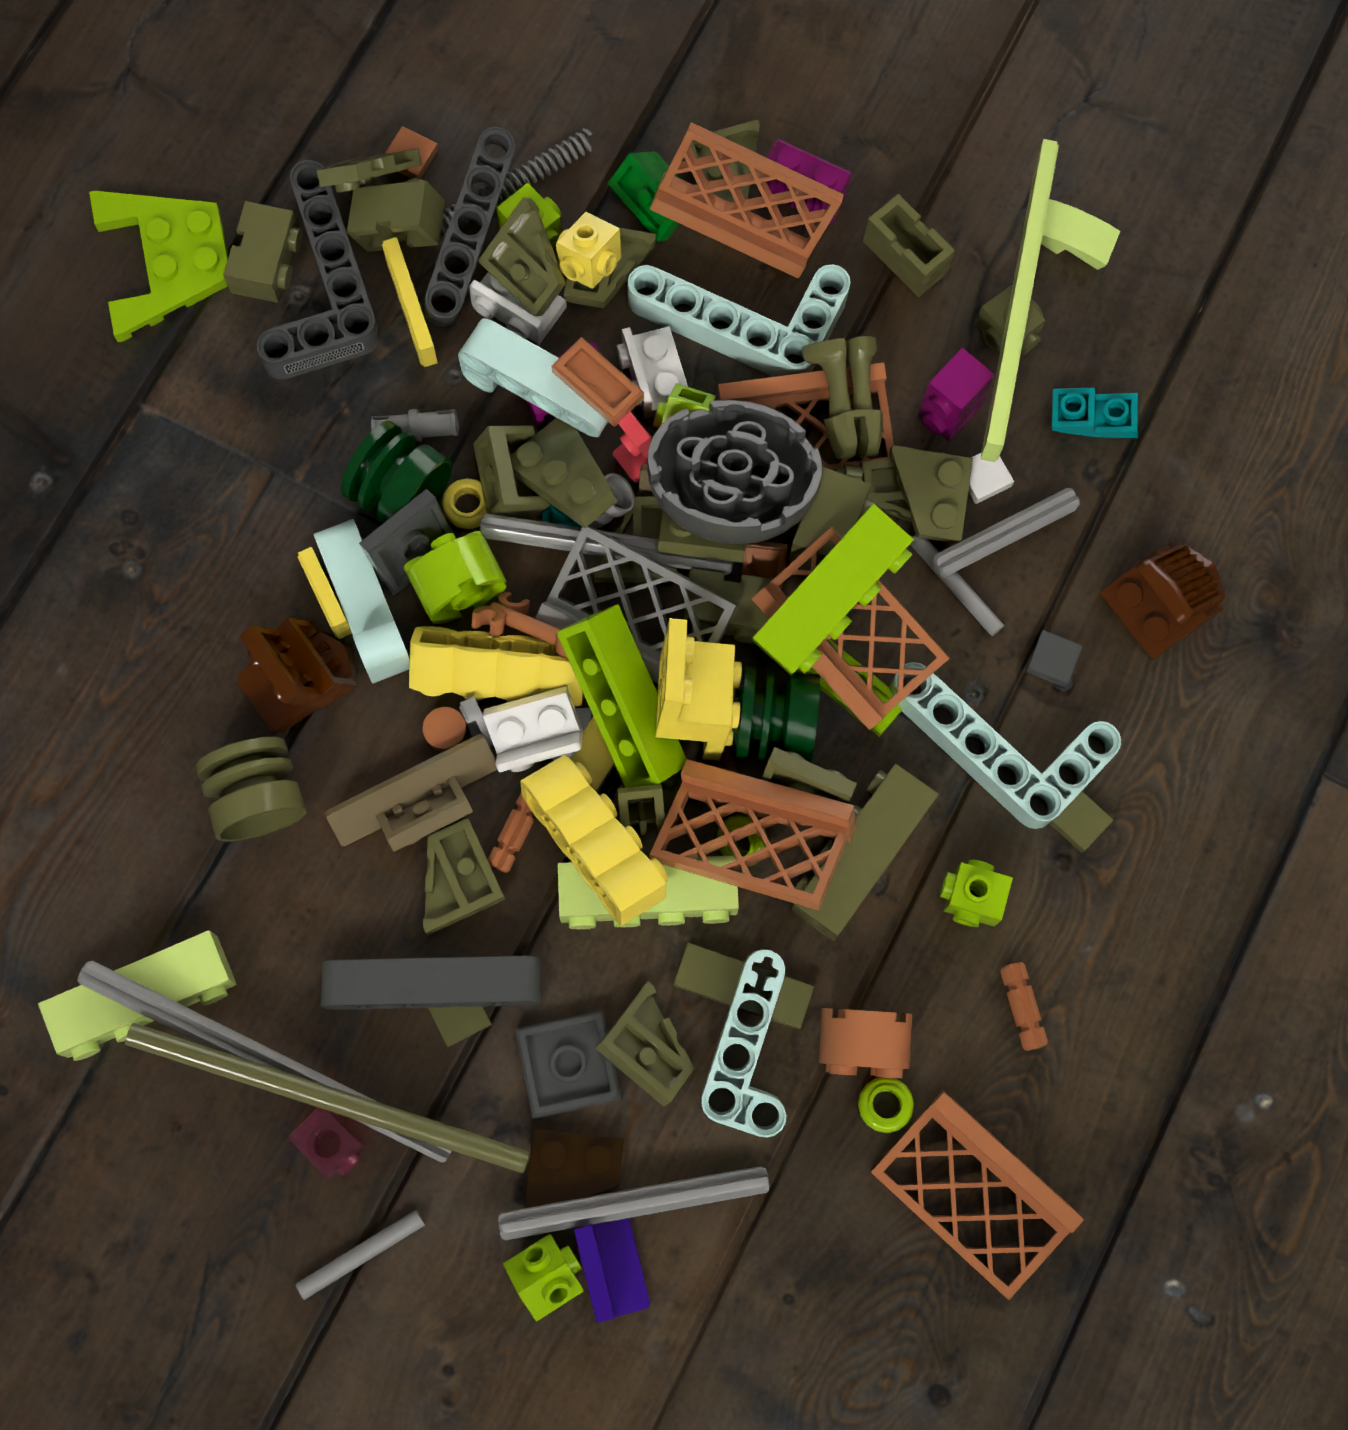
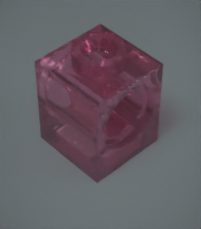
(307, 1138)

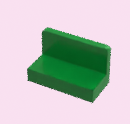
(636, 185)

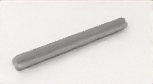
(564, 536)
(633, 1202)

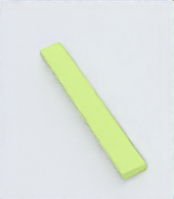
(1019, 302)

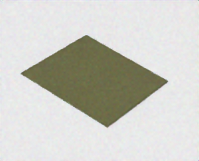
(459, 1022)

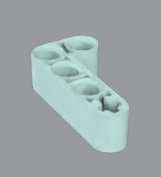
(505, 359)
(362, 601)
(752, 1038)

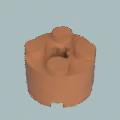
(865, 1041)

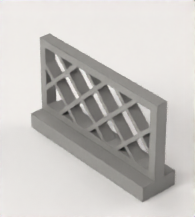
(562, 613)

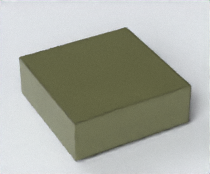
(1081, 822)

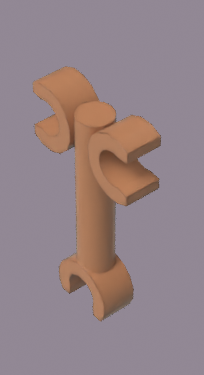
(515, 616)

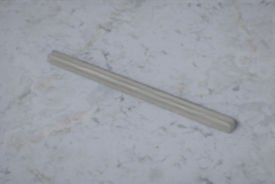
(217, 1036)

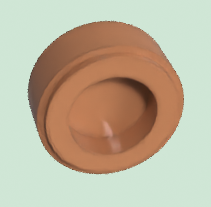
(444, 728)

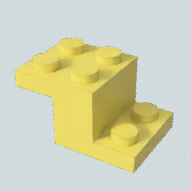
(697, 691)

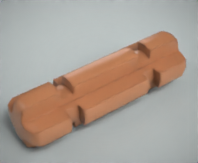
(512, 837)
(1023, 1006)

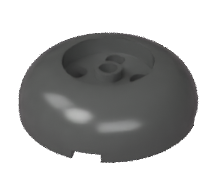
(705, 465)

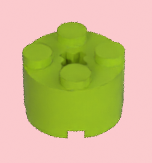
(455, 576)

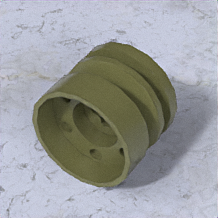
(250, 789)

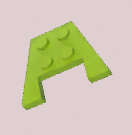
(181, 252)

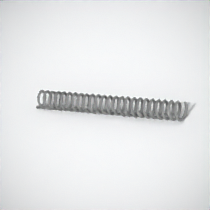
(541, 159)

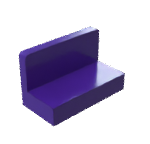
(612, 1269)

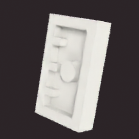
(494, 300)
(652, 365)
(534, 729)

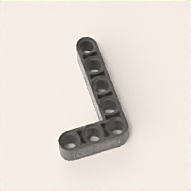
(337, 277)

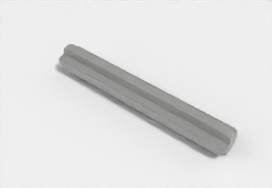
(1005, 532)

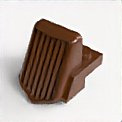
(1166, 597)
(294, 671)

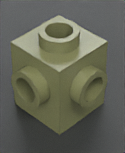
(993, 320)

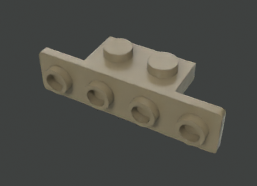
(415, 799)

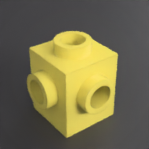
(589, 250)

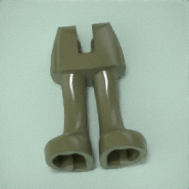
(849, 429)

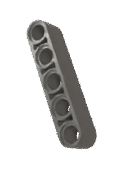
(469, 207)
(430, 982)

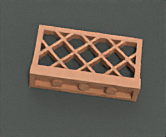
(733, 221)
(810, 388)
(834, 668)
(762, 800)
(1001, 1163)

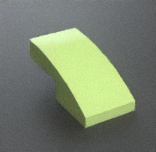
(1079, 234)

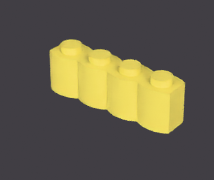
(487, 665)
(594, 839)

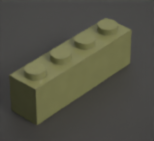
(880, 832)

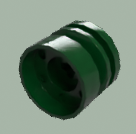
(391, 472)
(777, 714)

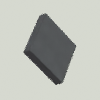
(405, 538)
(564, 1067)

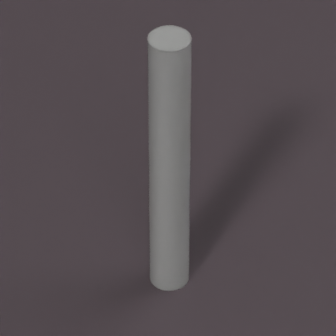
(960, 589)
(360, 1254)

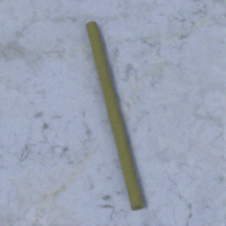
(327, 1097)

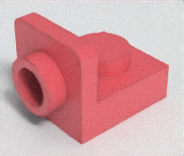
(634, 446)

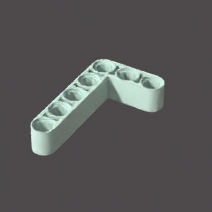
(743, 323)
(1000, 753)

